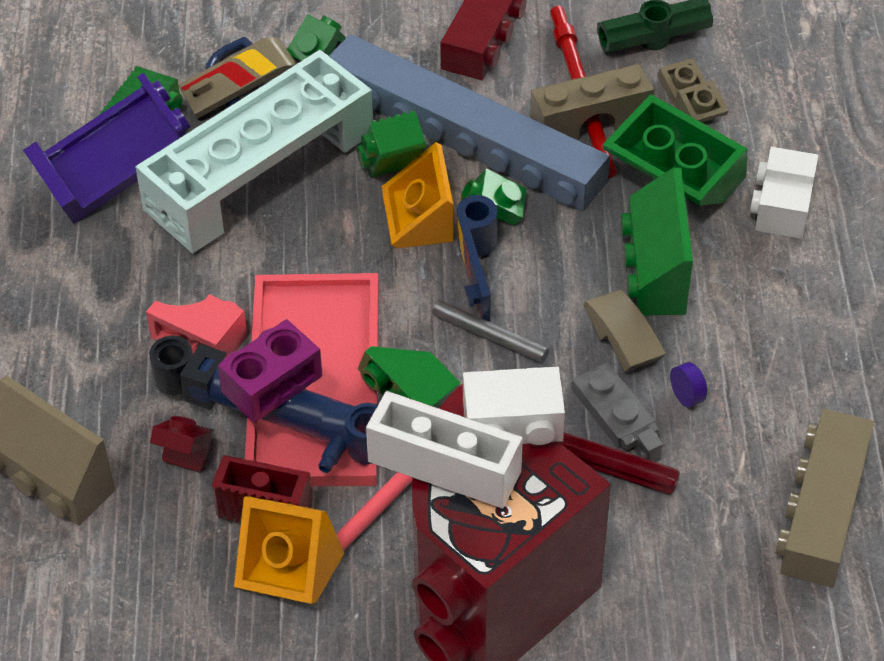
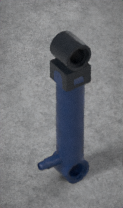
(197, 378)

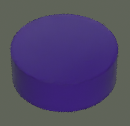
(688, 384)

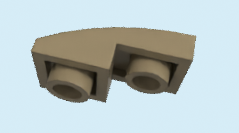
(691, 91)
(627, 329)

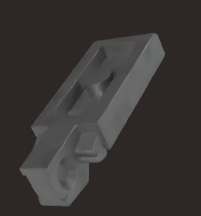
(618, 411)

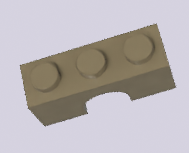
(572, 102)

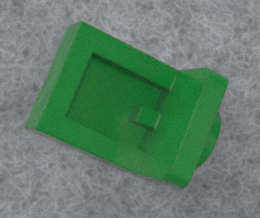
(315, 36)
(506, 194)

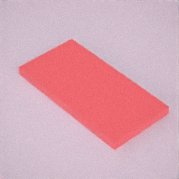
(342, 321)

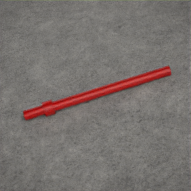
(566, 40)

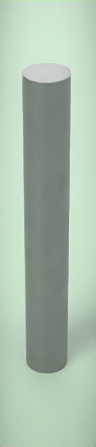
(490, 331)

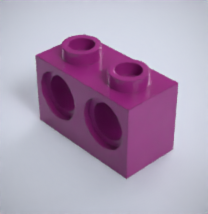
(270, 370)

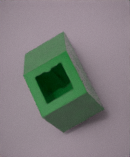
(408, 374)

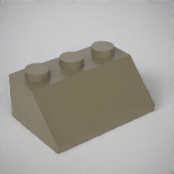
(51, 454)

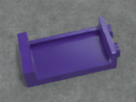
(102, 155)

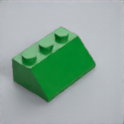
(665, 138)
(658, 246)

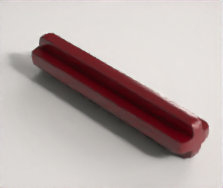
(623, 464)

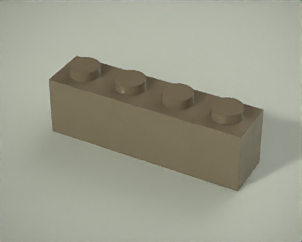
(826, 498)

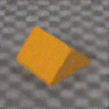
(420, 202)
(286, 550)

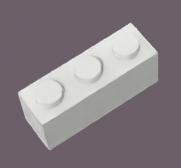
(444, 449)

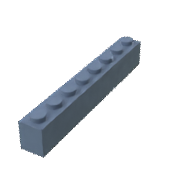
(478, 125)

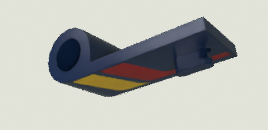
(477, 238)

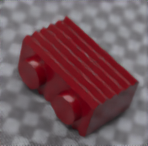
(249, 478)

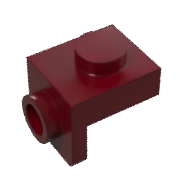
(183, 442)

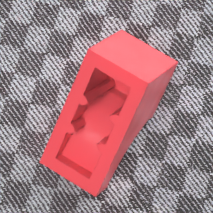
(208, 323)

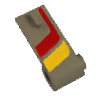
(236, 75)

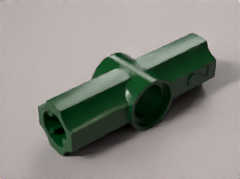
(654, 24)

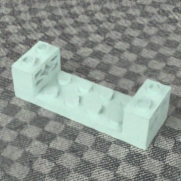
(191, 176)

